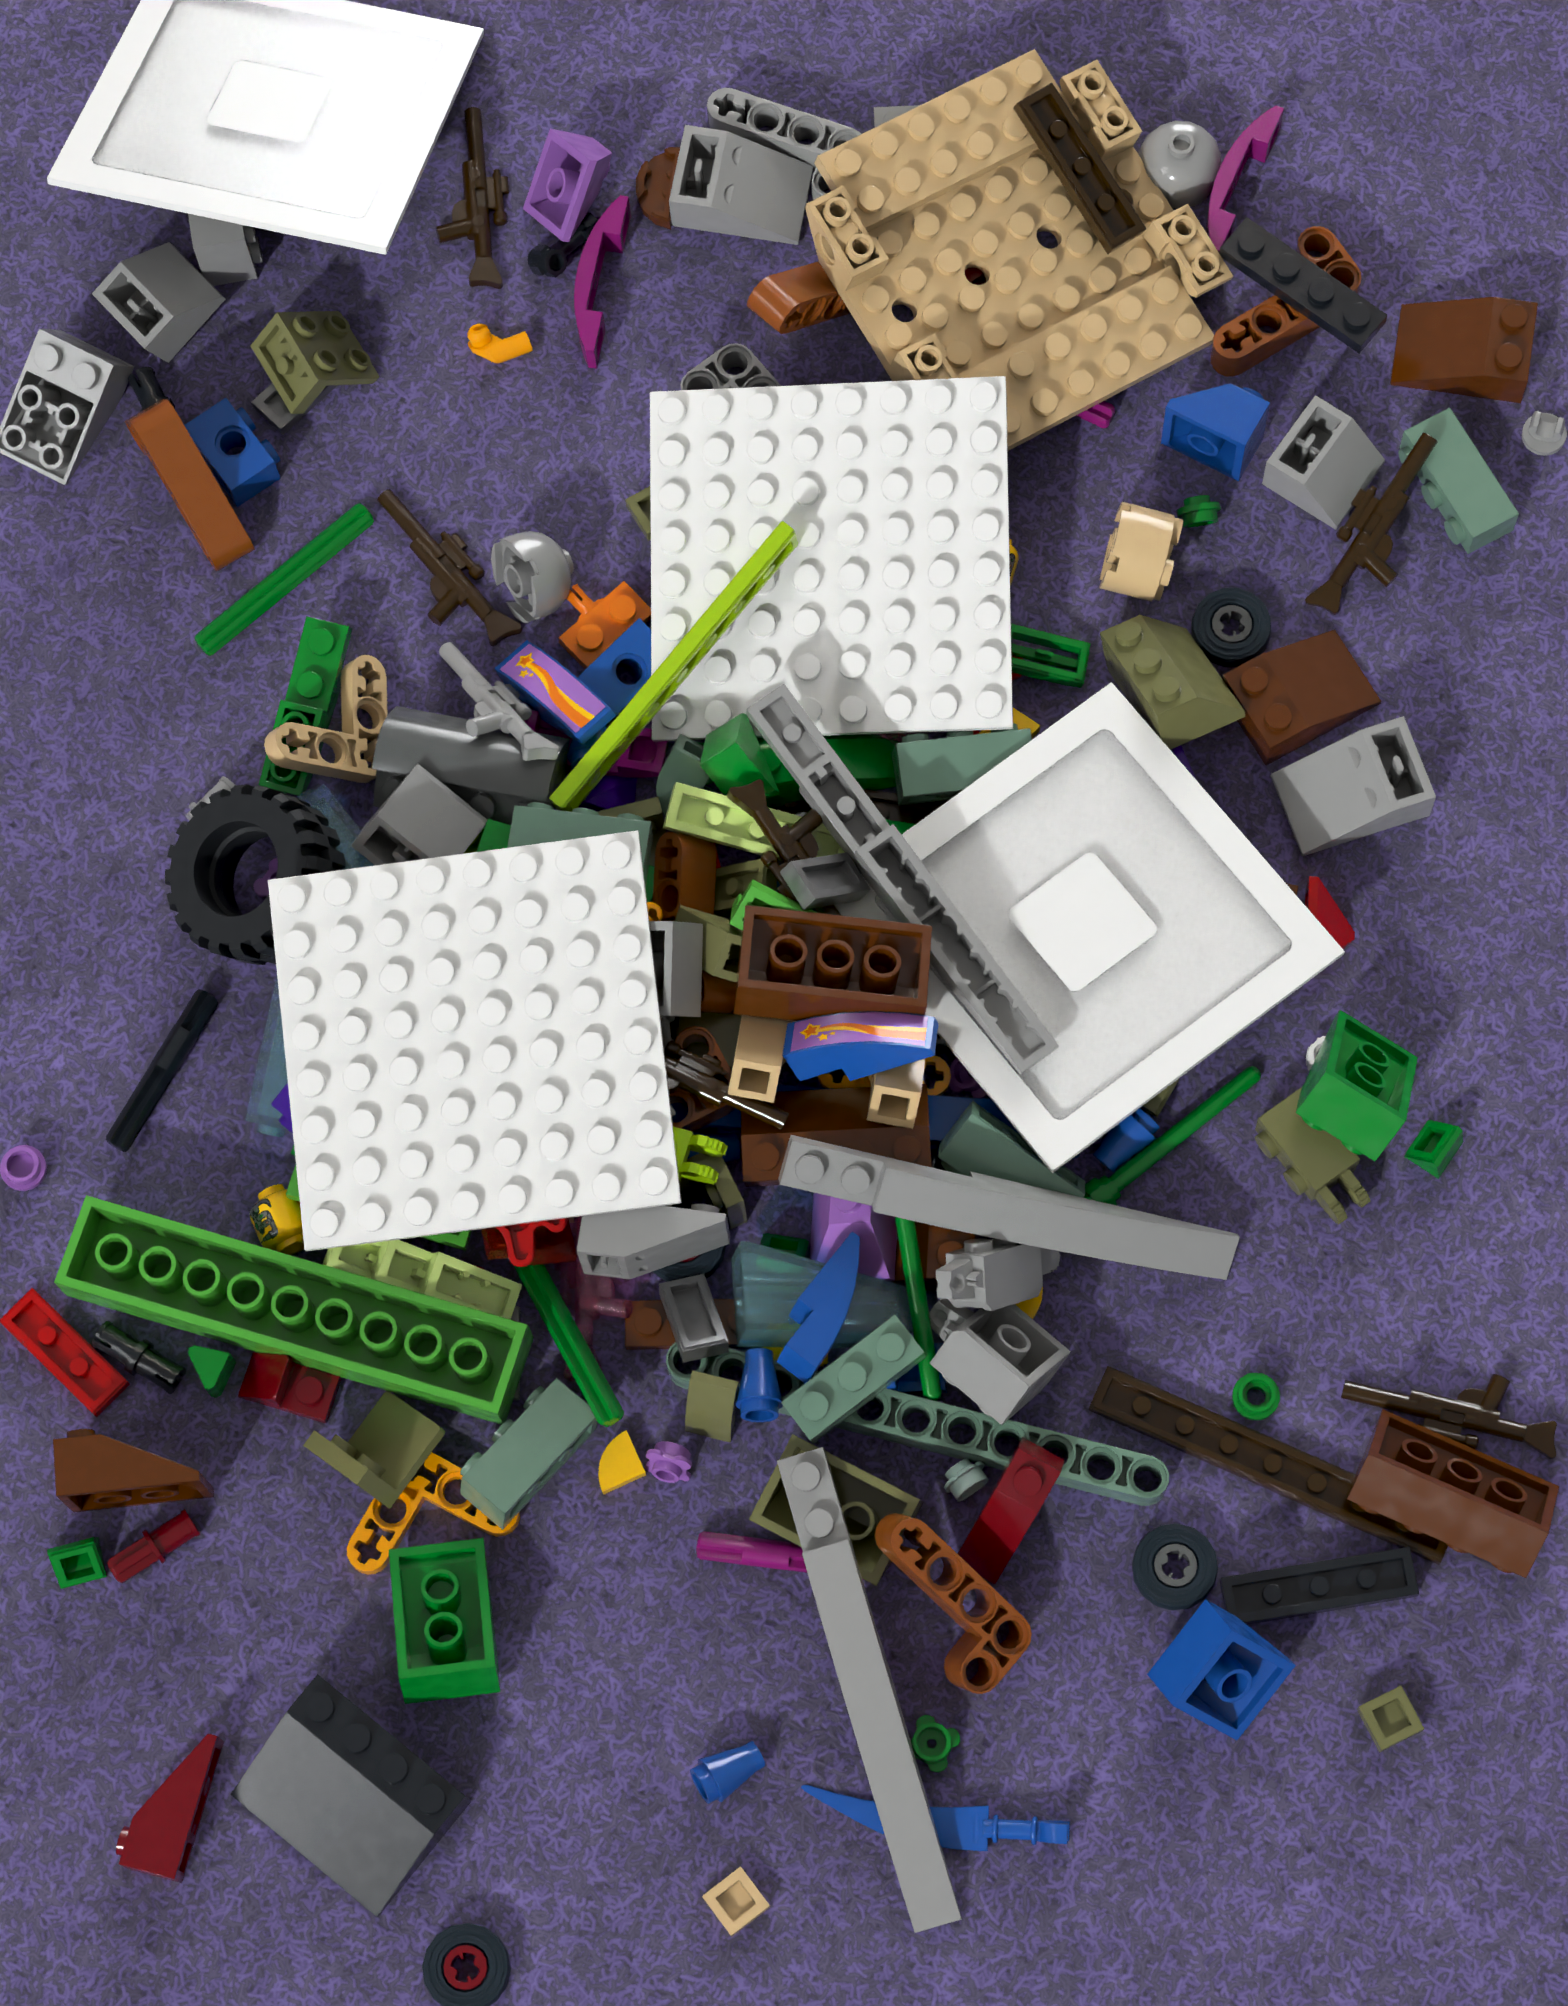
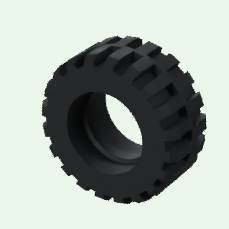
(209, 854)

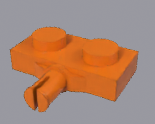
(601, 621)

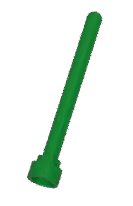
(1109, 1188)
(918, 1306)

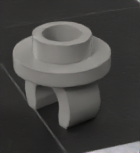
(1544, 433)

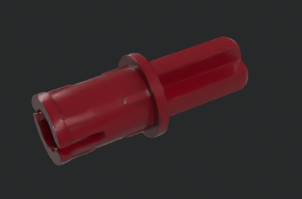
(152, 1547)

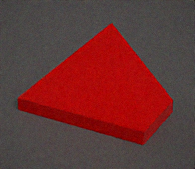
(1327, 912)

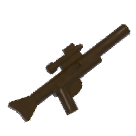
(481, 195)
(1373, 520)
(449, 583)
(789, 842)
(697, 1077)
(1471, 1410)

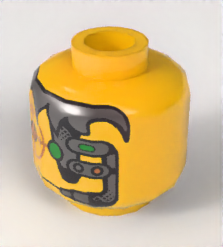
(278, 1221)

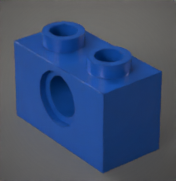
(239, 474)
(630, 648)

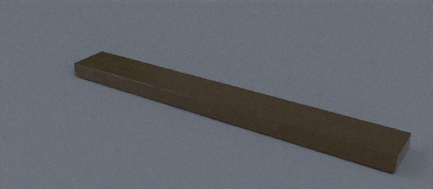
(1248, 1456)

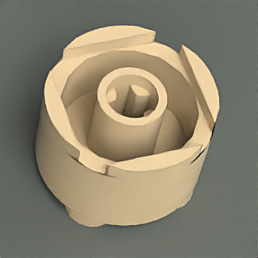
(1140, 552)

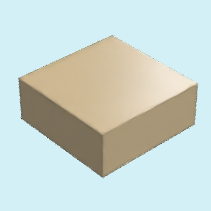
(736, 1901)

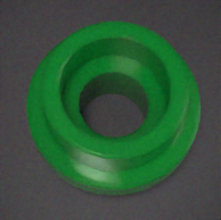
(1198, 511)
(1266, 1386)

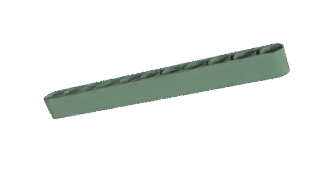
(986, 1429)

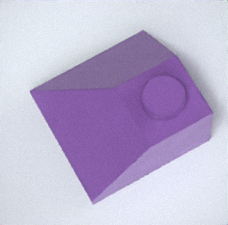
(566, 181)
(834, 1221)

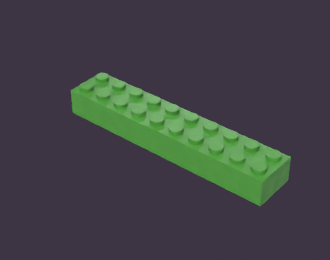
(295, 1309)

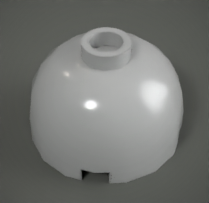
(1181, 162)
(532, 567)

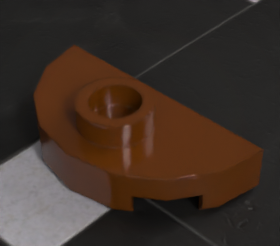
(655, 185)

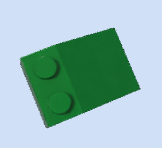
(1358, 1087)
(443, 1621)

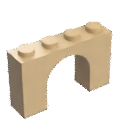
(759, 1061)

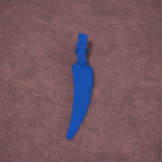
(956, 1826)

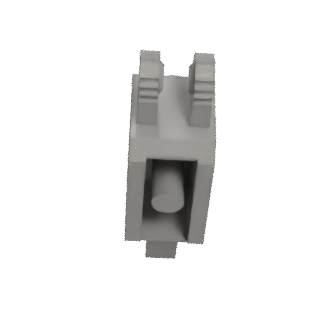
(994, 1273)

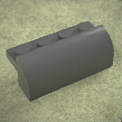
(479, 769)

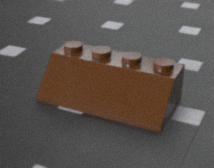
(829, 964)
(831, 1118)
(1454, 1494)

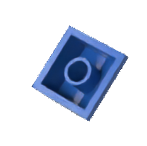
(1217, 427)
(1220, 1670)

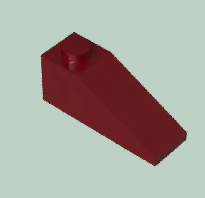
(1010, 1509)
(168, 1822)

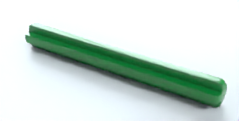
(284, 579)
(571, 1344)

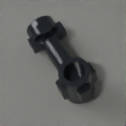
(553, 259)

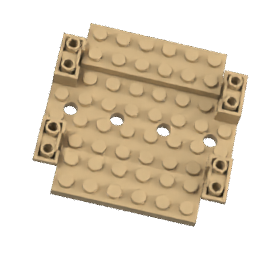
(972, 190)

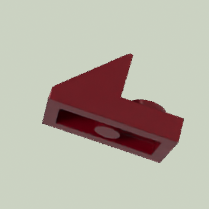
(289, 1387)

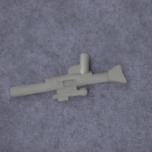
(496, 708)

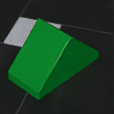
(735, 757)

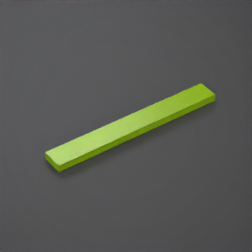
(675, 669)

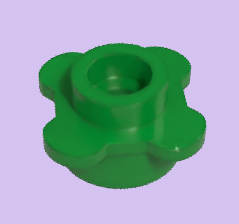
(945, 1739)

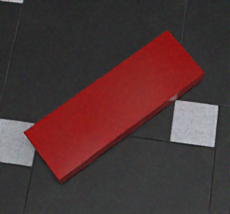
(64, 1352)

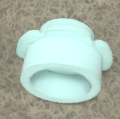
(965, 1479)

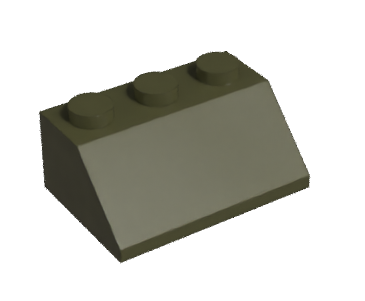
(1168, 679)
(862, 1500)

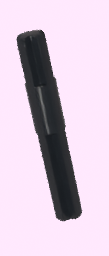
(162, 1070)

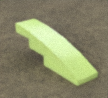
(428, 1274)

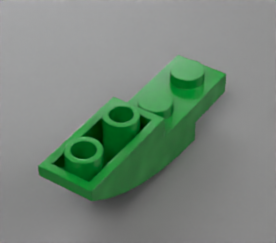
(310, 694)

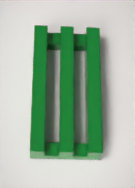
(1046, 672)

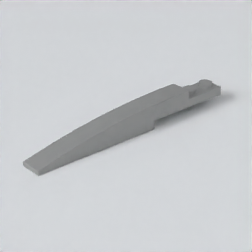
(901, 879)
(1007, 1210)
(868, 1690)

